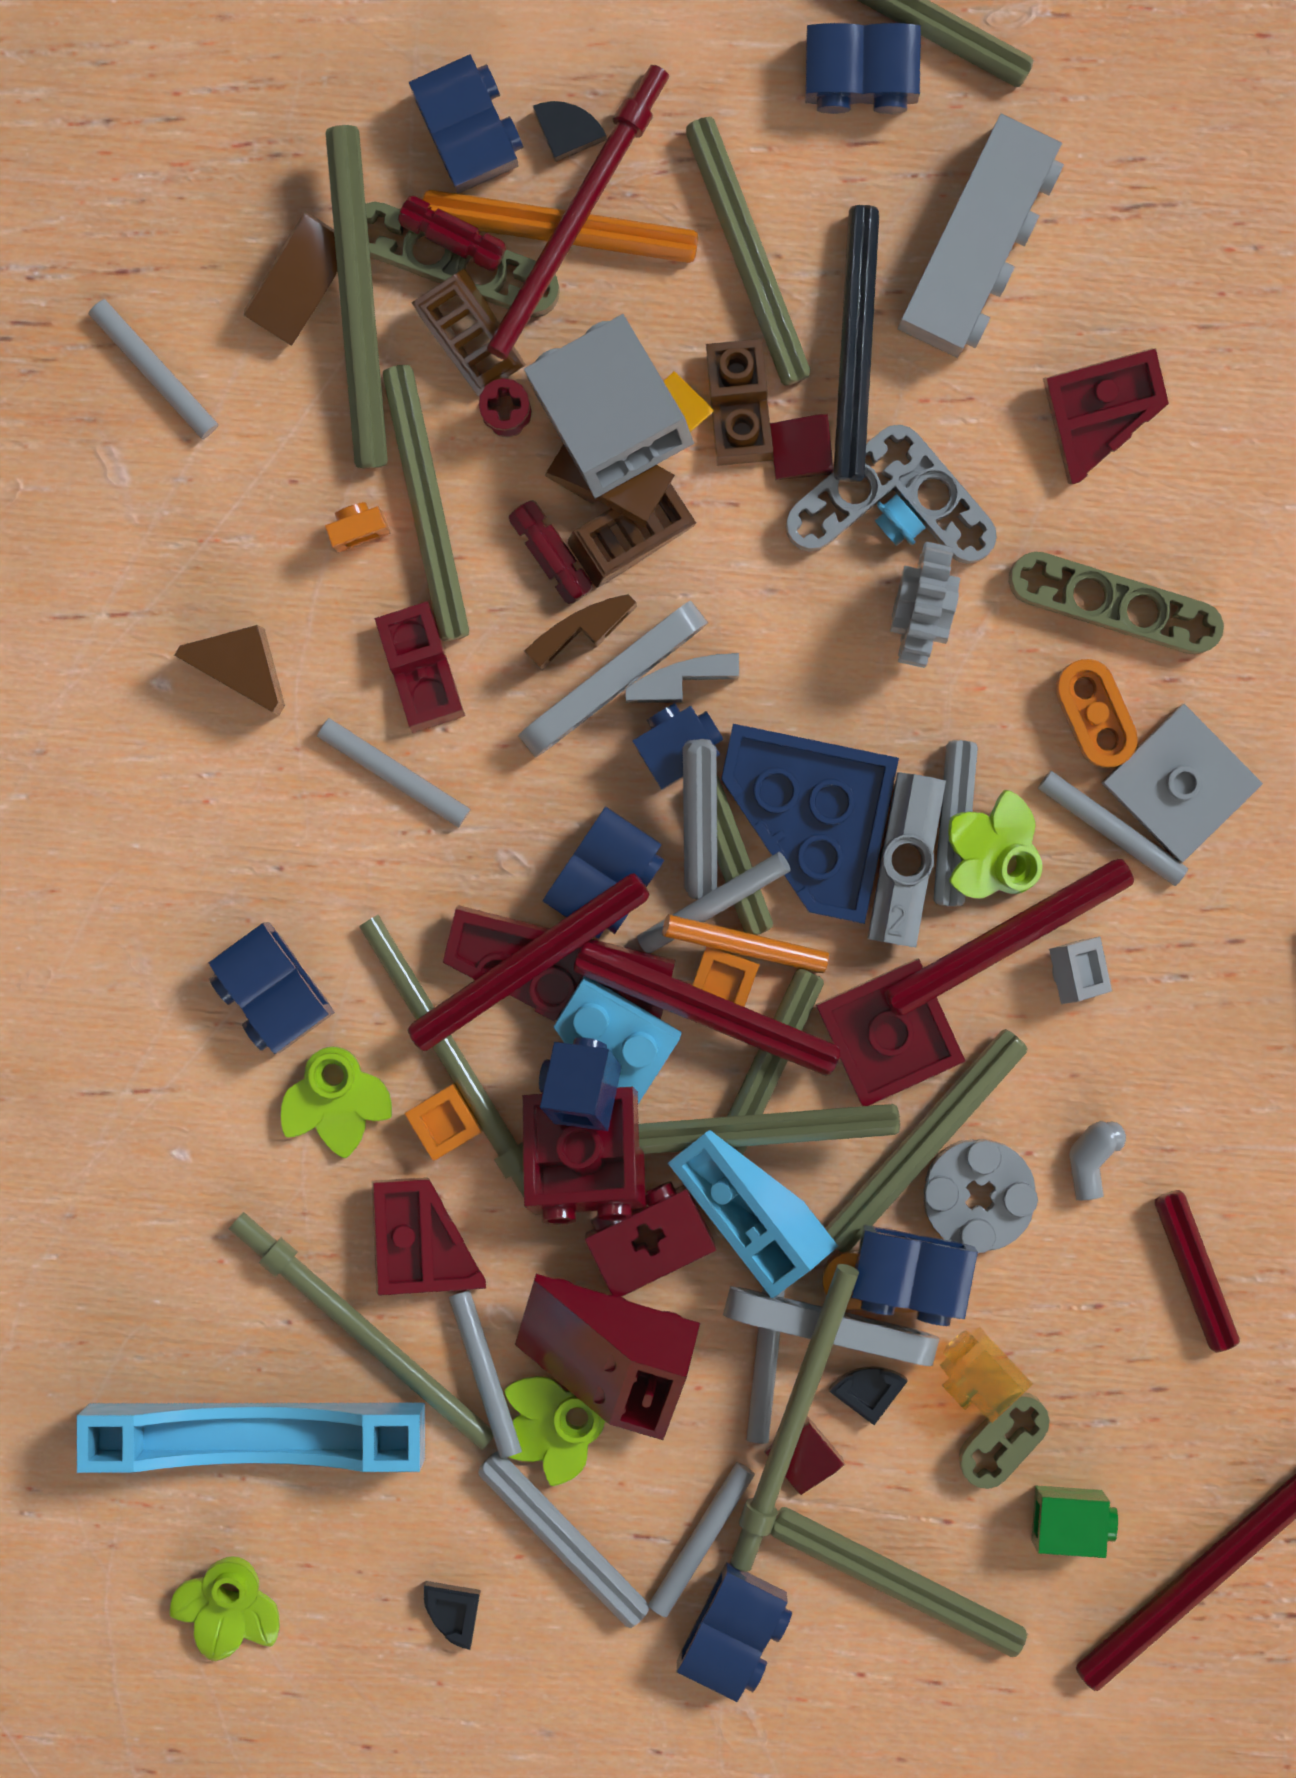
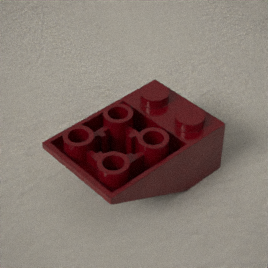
(609, 1352)

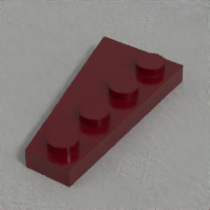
(485, 939)

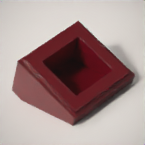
(802, 447)
(812, 1459)

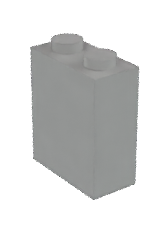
(609, 405)

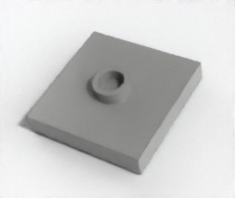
(1182, 783)

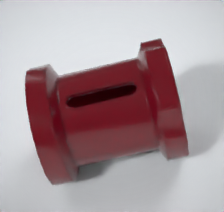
(492, 396)

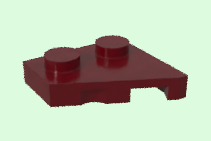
(1102, 407)
(418, 1241)

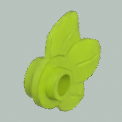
(989, 843)
(335, 1110)
(545, 1430)
(224, 1615)

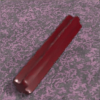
(1197, 1271)

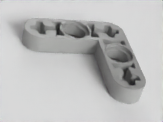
(905, 482)

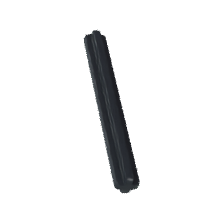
(856, 343)

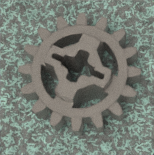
(925, 604)

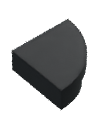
(568, 128)
(869, 1390)
(452, 1611)

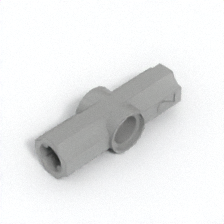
(912, 821)

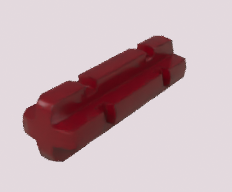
(451, 233)
(550, 552)

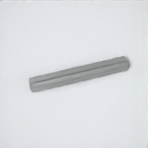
(564, 1539)

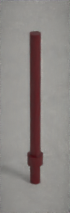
(630, 122)

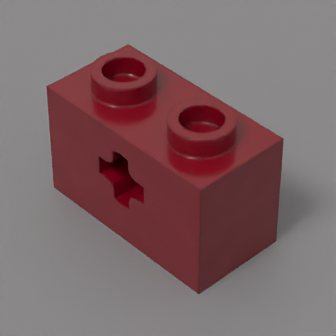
(634, 1266)

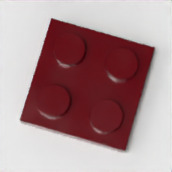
(888, 1050)

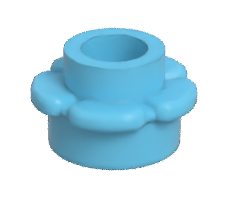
(899, 521)

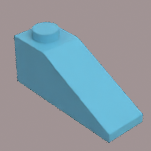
(754, 1213)

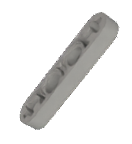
(613, 679)
(854, 1331)

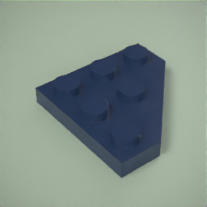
(818, 809)

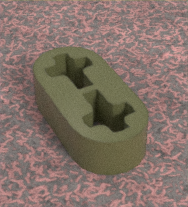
(1013, 1449)

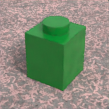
(1073, 1522)

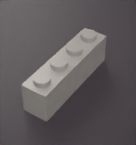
(980, 237)

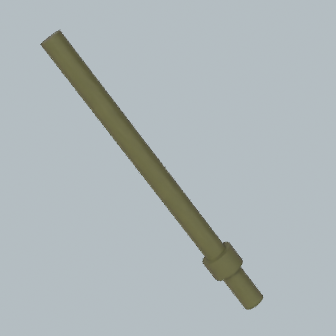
(509, 1152)
(280, 1258)
(759, 1512)

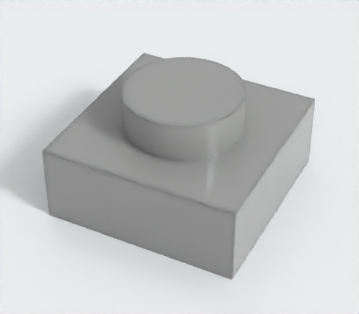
(1080, 970)

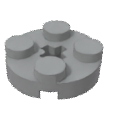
(983, 1162)

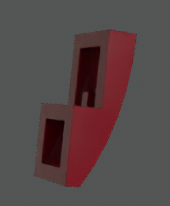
(420, 667)

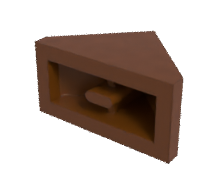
(240, 662)

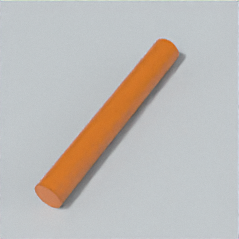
(745, 944)

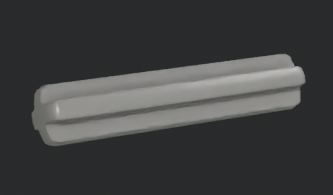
(957, 798)
(700, 817)

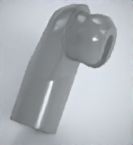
(1089, 1155)

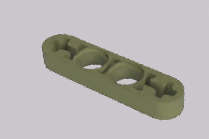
(452, 263)
(1117, 596)

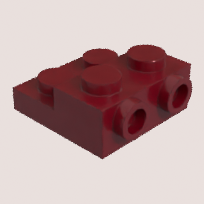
(583, 1167)

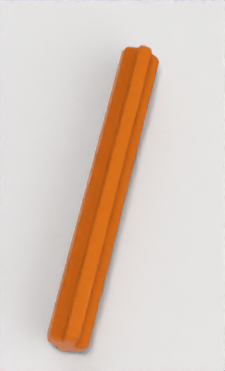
(540, 223)

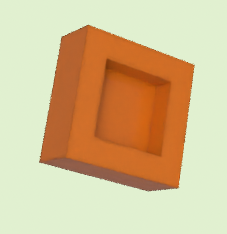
(356, 526)
(726, 975)
(443, 1122)

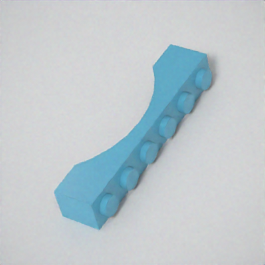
(192, 1434)

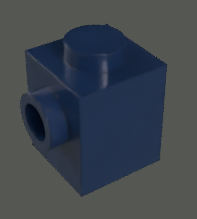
(664, 743)
(580, 1084)

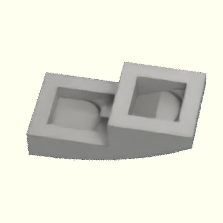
(666, 683)

